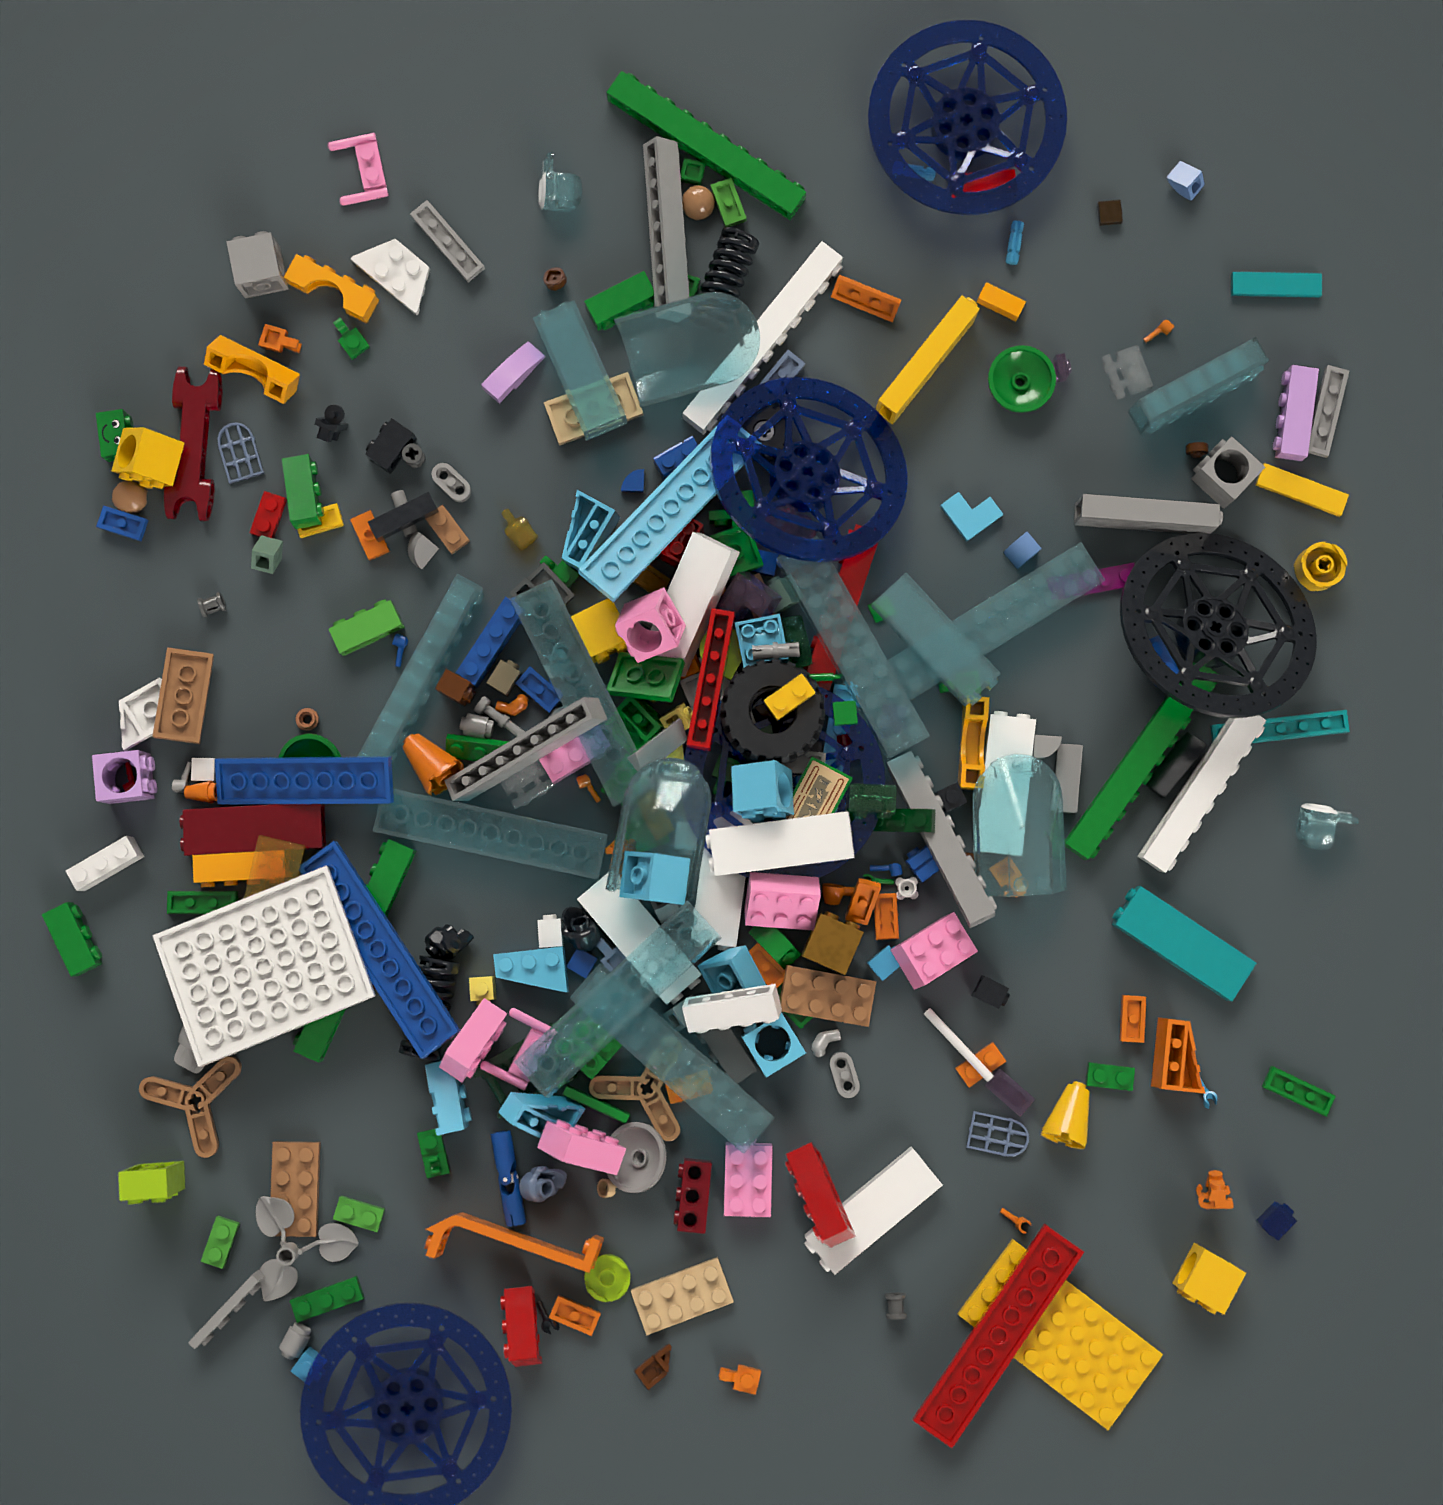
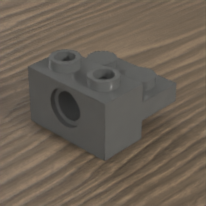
(539, 576)

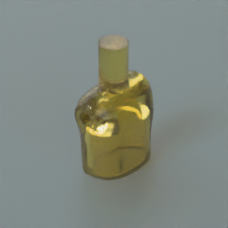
(519, 530)

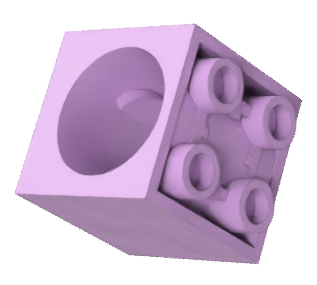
(105, 769)

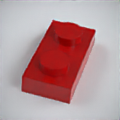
(268, 515)

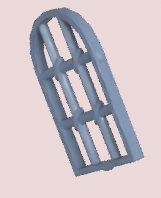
(235, 460)
(991, 1128)

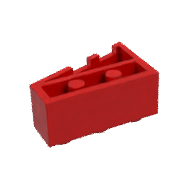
(521, 1326)

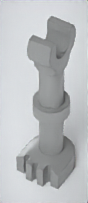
(503, 721)

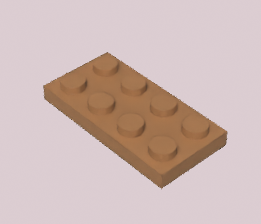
(183, 695)
(827, 996)
(297, 1181)

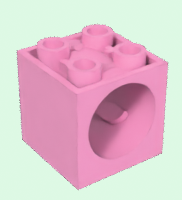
(660, 611)

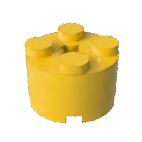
(1308, 571)

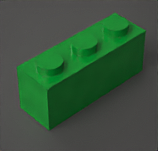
(620, 300)
(302, 491)
(72, 938)

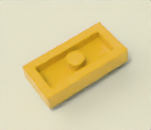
(789, 696)

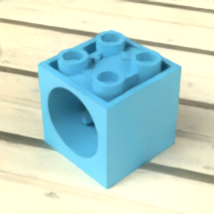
(759, 632)
(762, 791)
(654, 877)
(767, 1063)

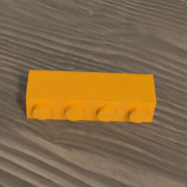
(222, 868)

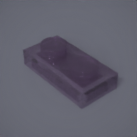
(1009, 1092)

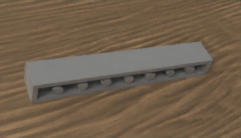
(666, 220)
(526, 749)
(943, 844)

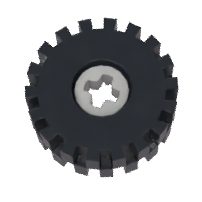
(775, 437)

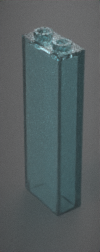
(580, 370)
(936, 640)

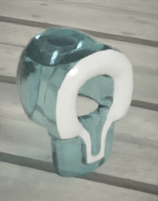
(558, 190)
(1318, 825)

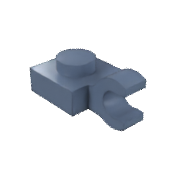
(612, 957)

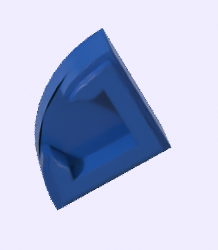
(634, 482)

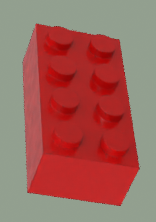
(820, 1194)

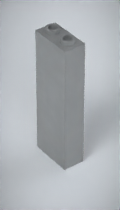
(1147, 514)

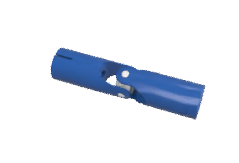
(506, 1165)

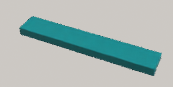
(1298, 726)

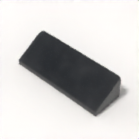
(403, 517)
(1175, 765)

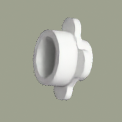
(911, 883)

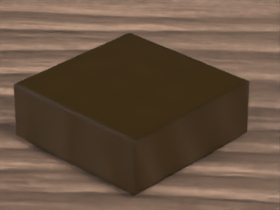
(1109, 212)

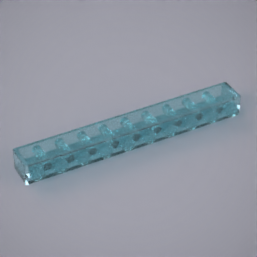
(423, 669)

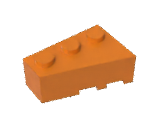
(1175, 1057)

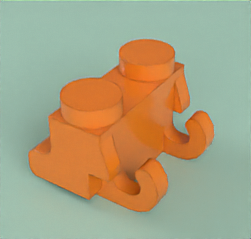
(1216, 1192)

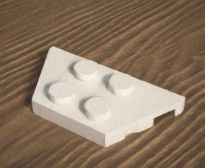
(396, 271)
(139, 714)

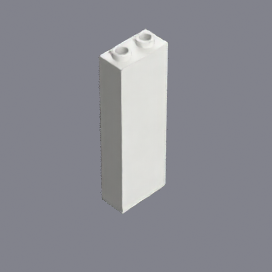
(697, 590)
(1008, 736)
(780, 843)
(721, 896)
(628, 926)
(878, 1208)

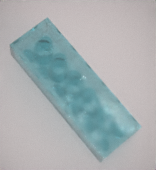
(1198, 386)

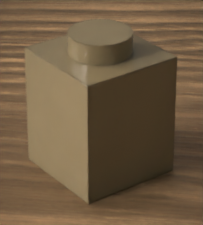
(504, 677)

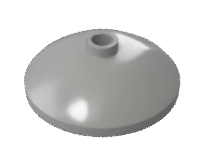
(639, 1140)

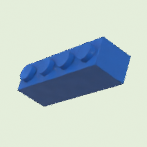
(489, 644)

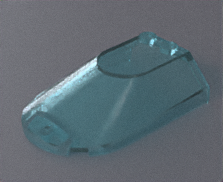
(689, 345)
(663, 814)
(1019, 828)

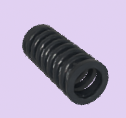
(749, 247)
(439, 985)

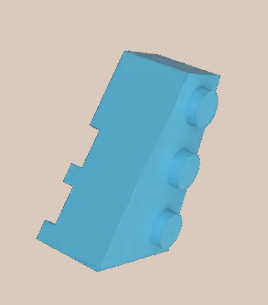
(589, 529)
(534, 967)
(447, 1100)
(533, 1111)

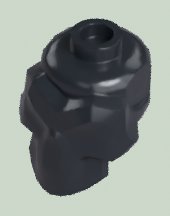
(579, 929)
(446, 941)

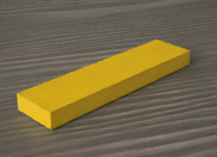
(1302, 490)

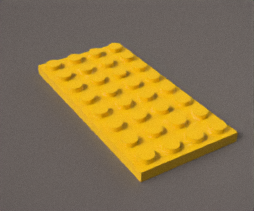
(1074, 1345)

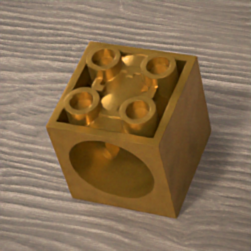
(832, 942)

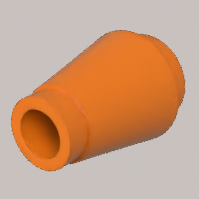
(201, 792)

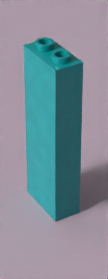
(1183, 943)

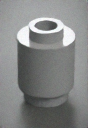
(477, 726)
(295, 1341)

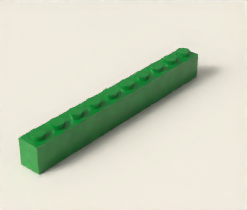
(706, 145)
(1131, 773)
(384, 886)

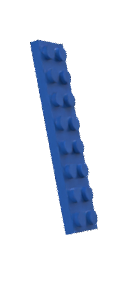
(304, 780)

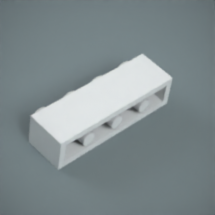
(732, 1008)

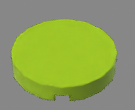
(608, 1279)

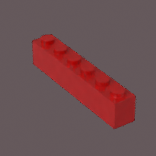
(711, 679)

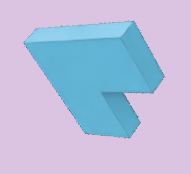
(970, 521)

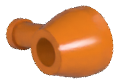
(834, 892)

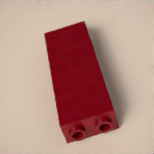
(239, 827)

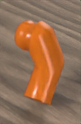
(514, 707)

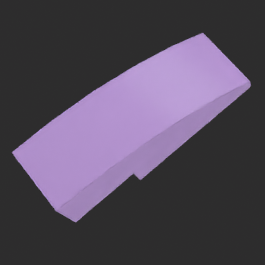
(512, 372)

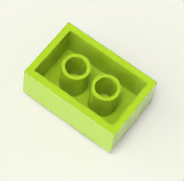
(151, 1181)

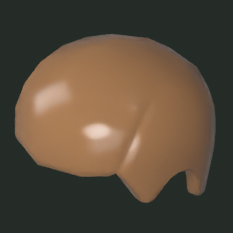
(698, 202)
(129, 497)

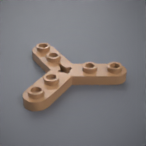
(629, 1089)
(179, 1095)

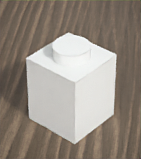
(550, 931)

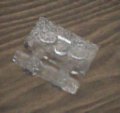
(1133, 371)
(524, 777)

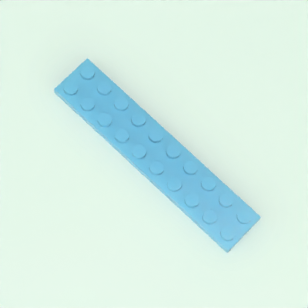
(655, 522)

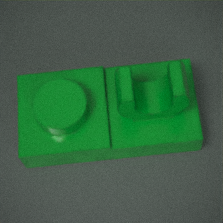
(433, 1153)

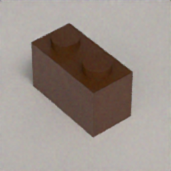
(456, 688)

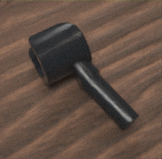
(546, 1320)

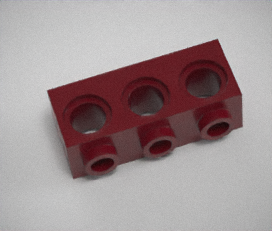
(698, 1207)

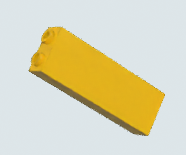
(927, 359)

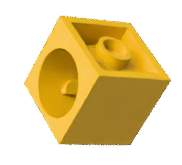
(147, 457)
(598, 630)
(1208, 1280)

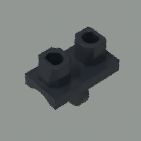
(331, 424)

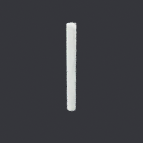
(959, 1045)

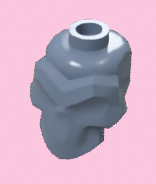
(541, 1183)

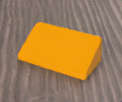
(1001, 301)

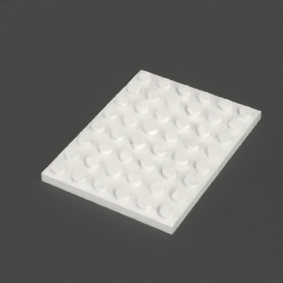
(263, 966)

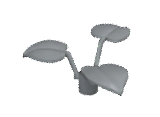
(273, 1217)

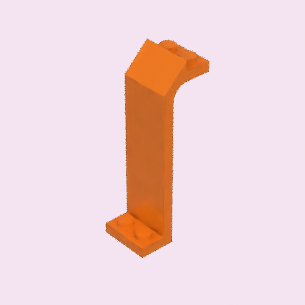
(436, 1243)

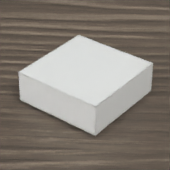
(203, 769)

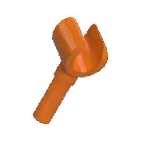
(1165, 327)
(584, 781)
(1018, 1221)

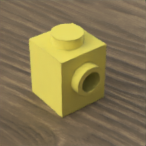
(681, 712)
(482, 988)

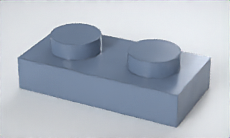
(786, 367)

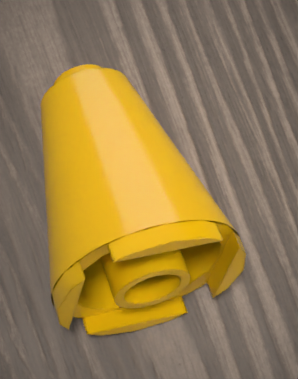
(1069, 1117)

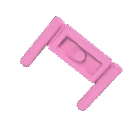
(369, 165)
(515, 1075)

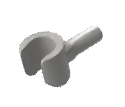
(179, 785)

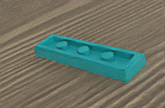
(1276, 284)

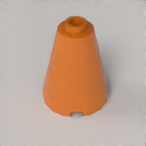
(430, 763)

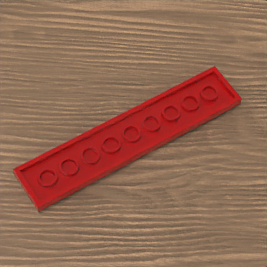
(998, 1336)

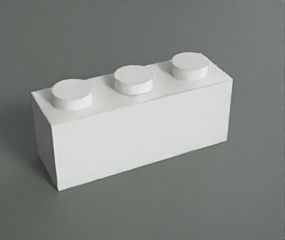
(104, 863)

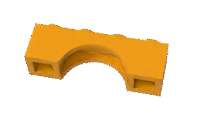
(307, 276)
(229, 357)
(972, 743)

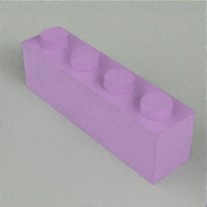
(1296, 413)

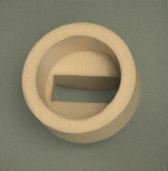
(602, 1191)

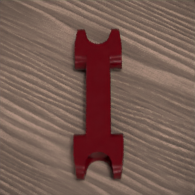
(196, 407)

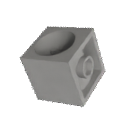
(257, 264)
(1244, 462)

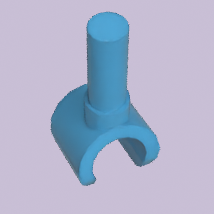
(1208, 1095)

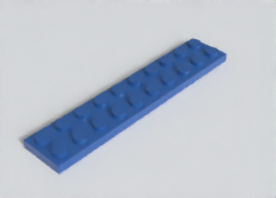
(387, 958)

